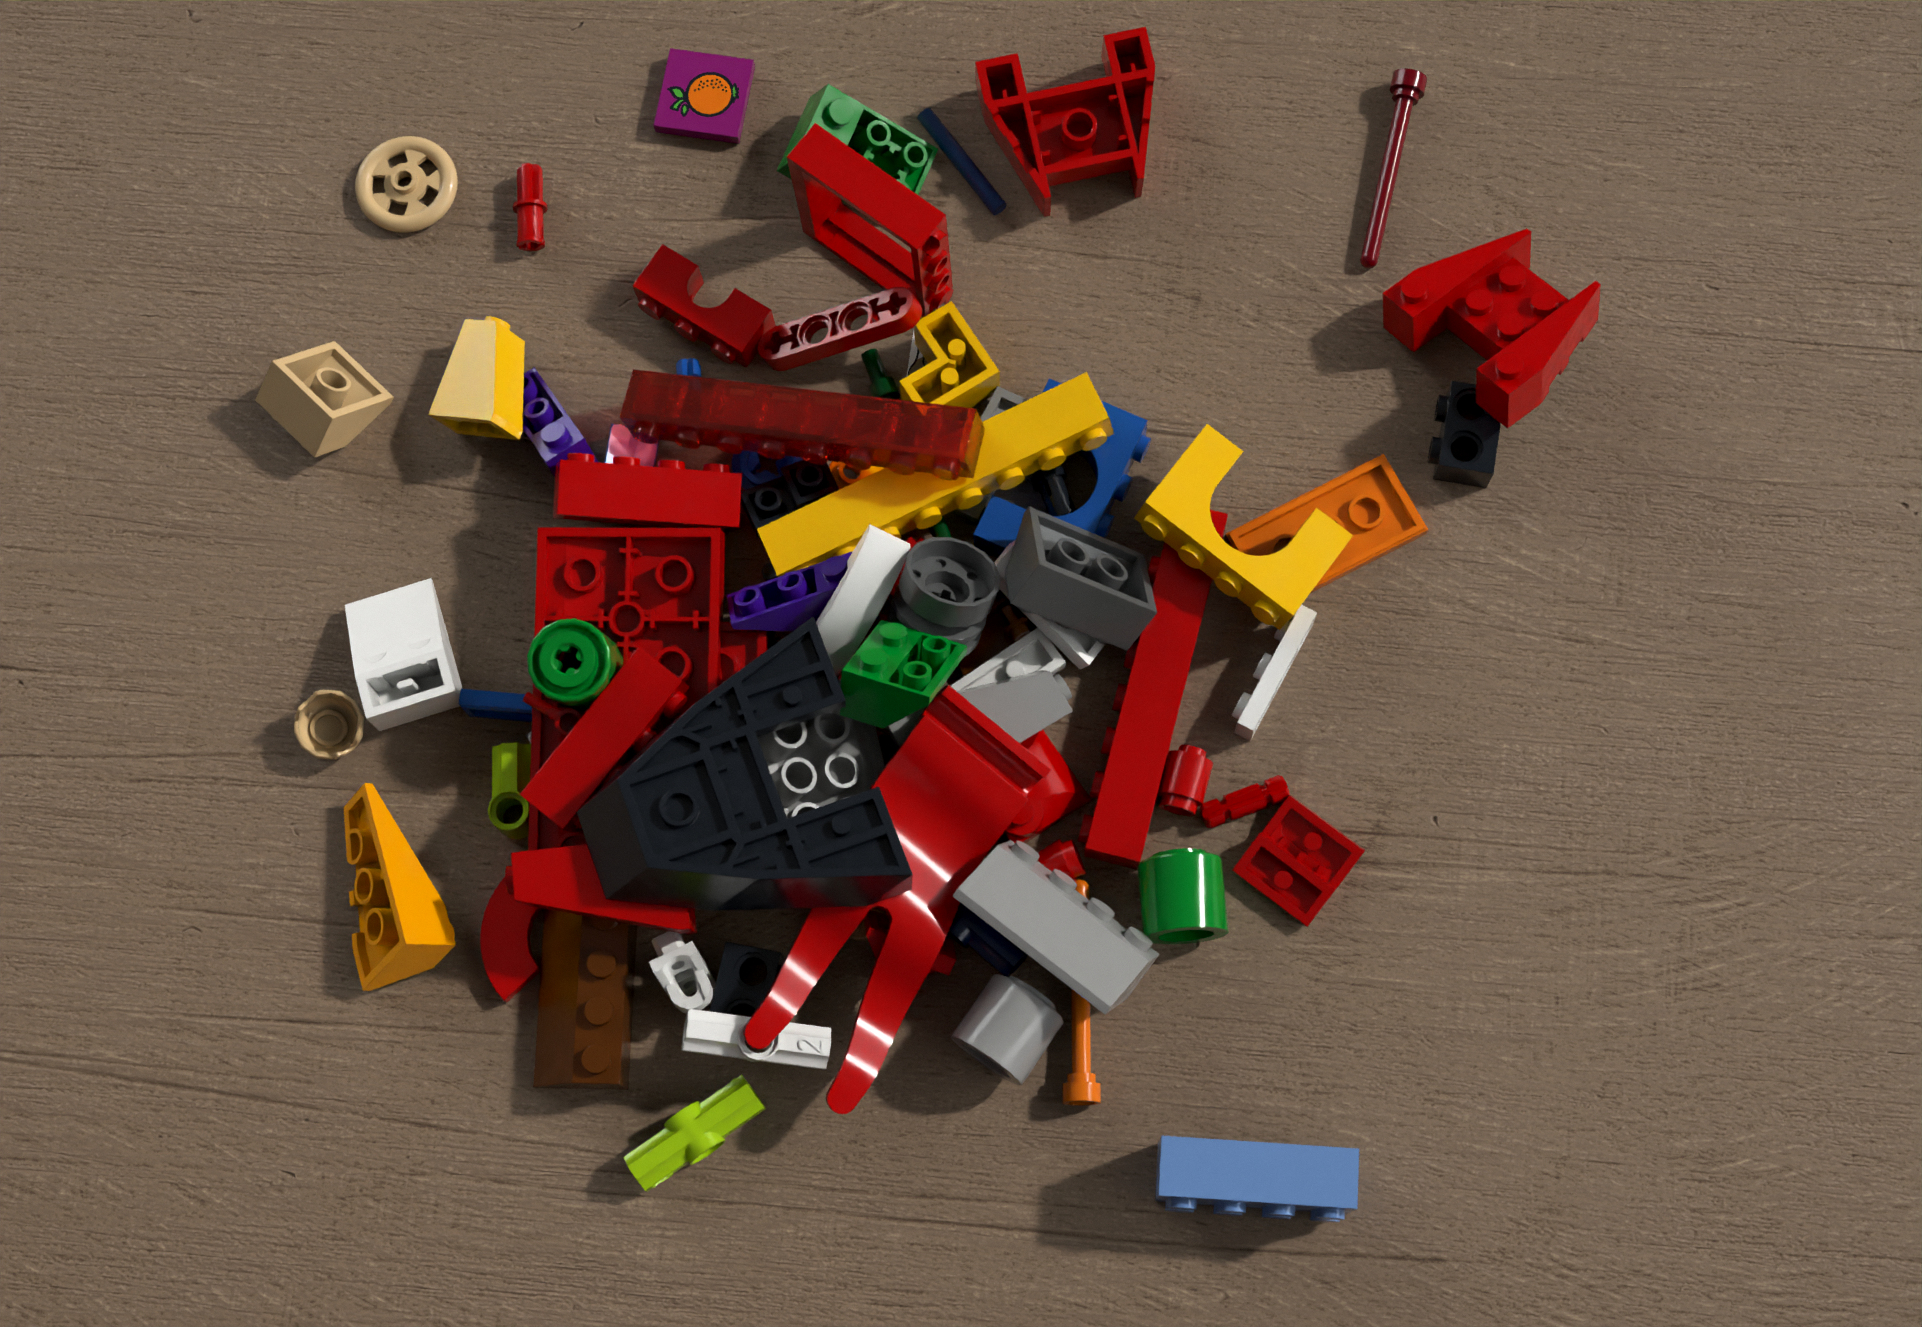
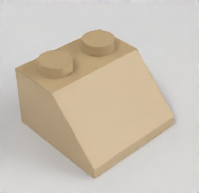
(322, 397)

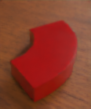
(507, 942)

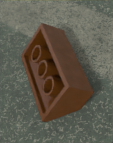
(585, 1003)

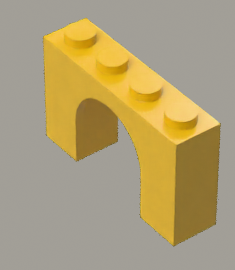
(1268, 584)

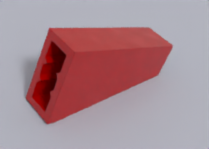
(568, 883)

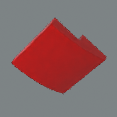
(1298, 860)

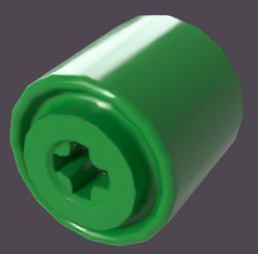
(578, 687)
(1182, 896)

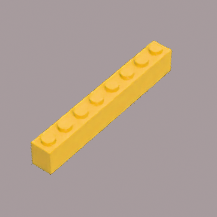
(1014, 445)

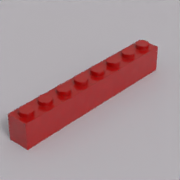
(1147, 711)

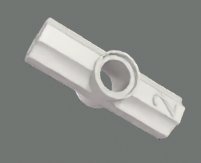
(723, 1036)

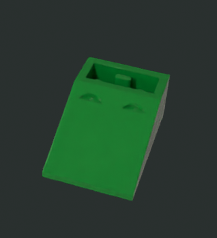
(869, 134)

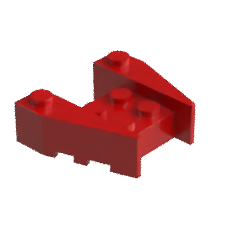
(1073, 127)
(1500, 313)

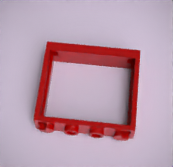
(830, 171)

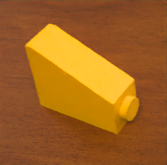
(483, 382)

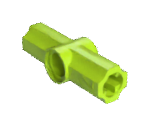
(694, 1133)

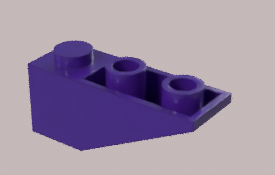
(548, 423)
(788, 599)

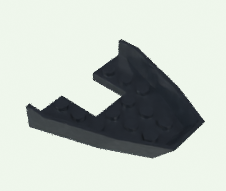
(702, 818)

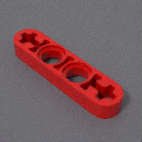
(899, 314)

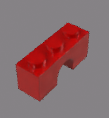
(731, 329)

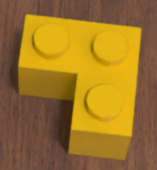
(957, 366)

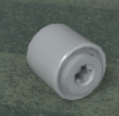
(1008, 1027)

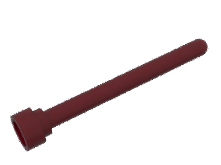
(1407, 89)

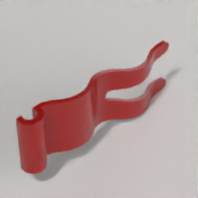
(950, 801)

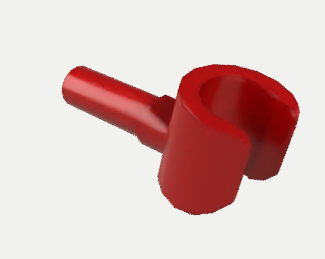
(552, 712)

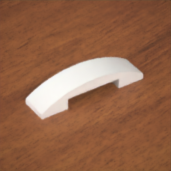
(861, 594)

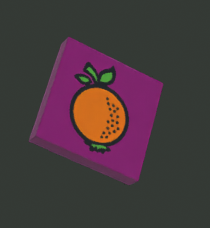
(704, 96)

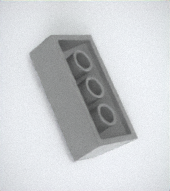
(1058, 925)

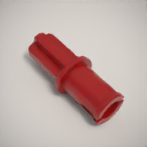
(530, 208)

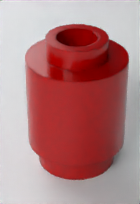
(1184, 780)

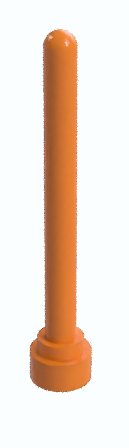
(1081, 1084)

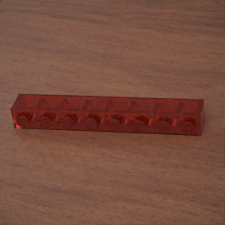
(803, 424)

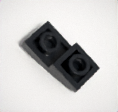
(797, 487)

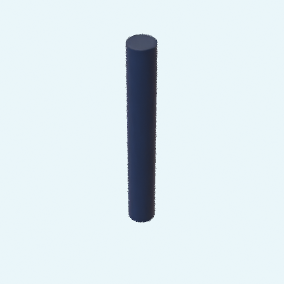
(961, 161)

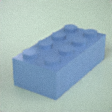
(1257, 1176)

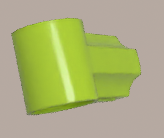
(509, 777)

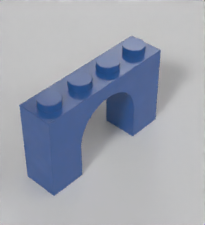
(1110, 465)

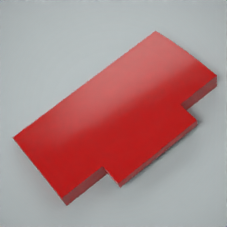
(641, 591)

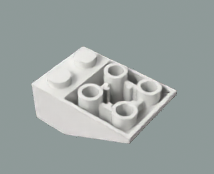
(402, 655)

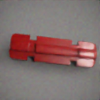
(1244, 801)

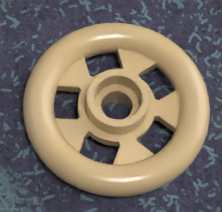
(417, 215)

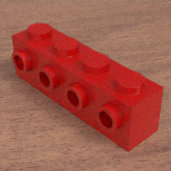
(646, 494)
(606, 738)

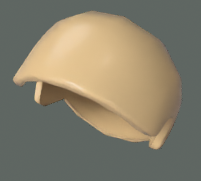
(329, 724)

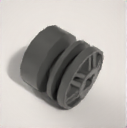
(946, 590)

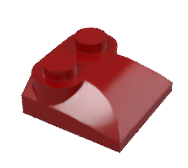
(1050, 797)

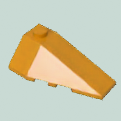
(398, 907)

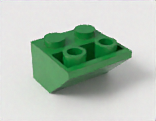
(896, 673)

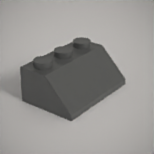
(1079, 580)

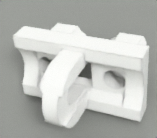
(682, 972)

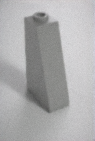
(1015, 704)

